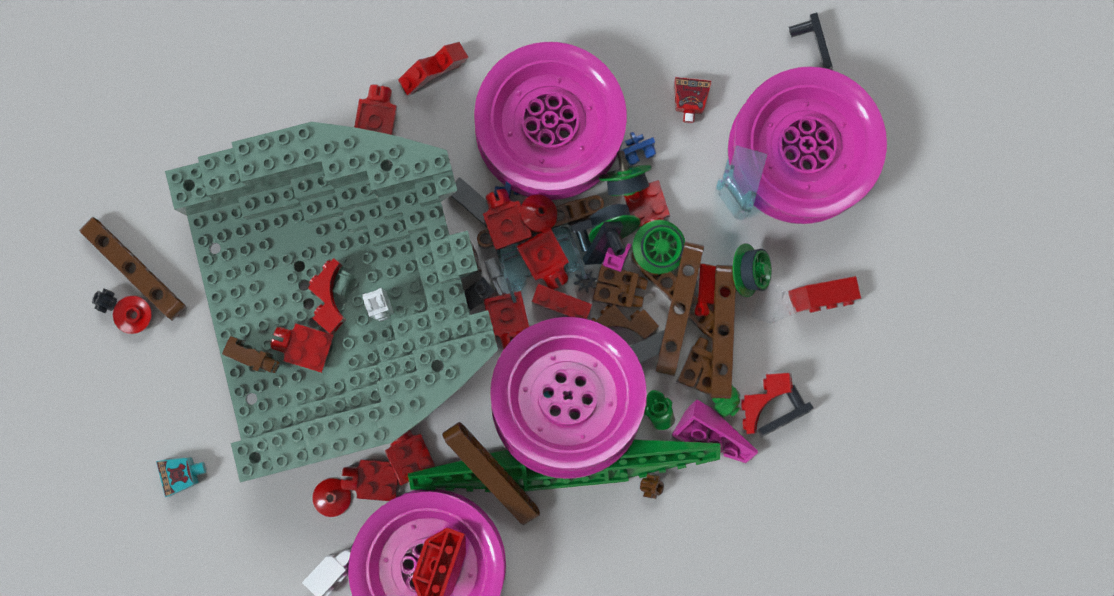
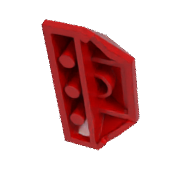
(440, 563)

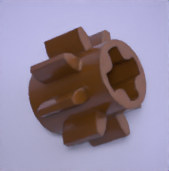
(651, 486)

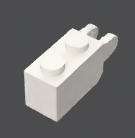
(378, 304)
(327, 573)

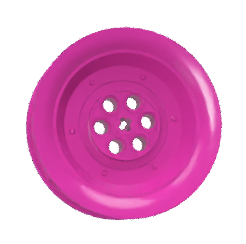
(533, 78)
(829, 106)
(577, 352)
(408, 520)

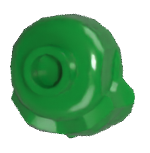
(728, 406)
(659, 410)

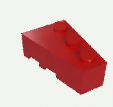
(825, 294)

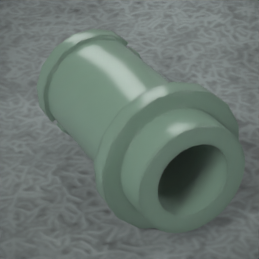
(343, 282)

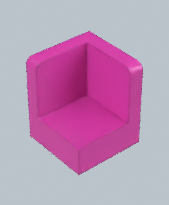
(616, 262)

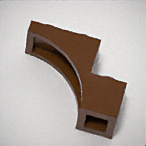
(641, 321)

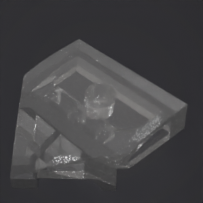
(773, 305)

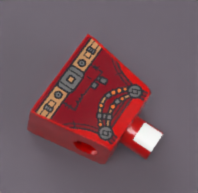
(690, 97)

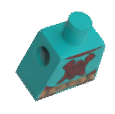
(179, 474)

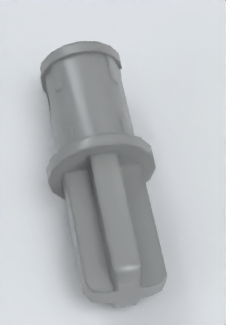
(496, 276)

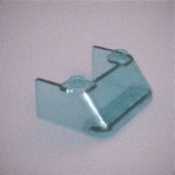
(741, 181)
(516, 270)

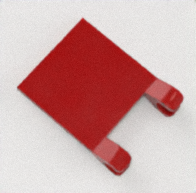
(707, 289)

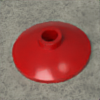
(532, 218)
(123, 314)
(341, 500)

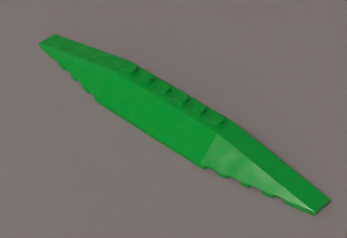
(638, 460)

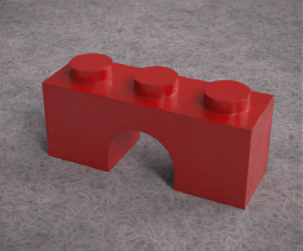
(560, 302)

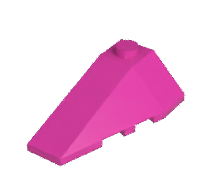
(705, 425)

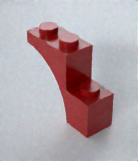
(426, 69)
(322, 286)
(754, 404)

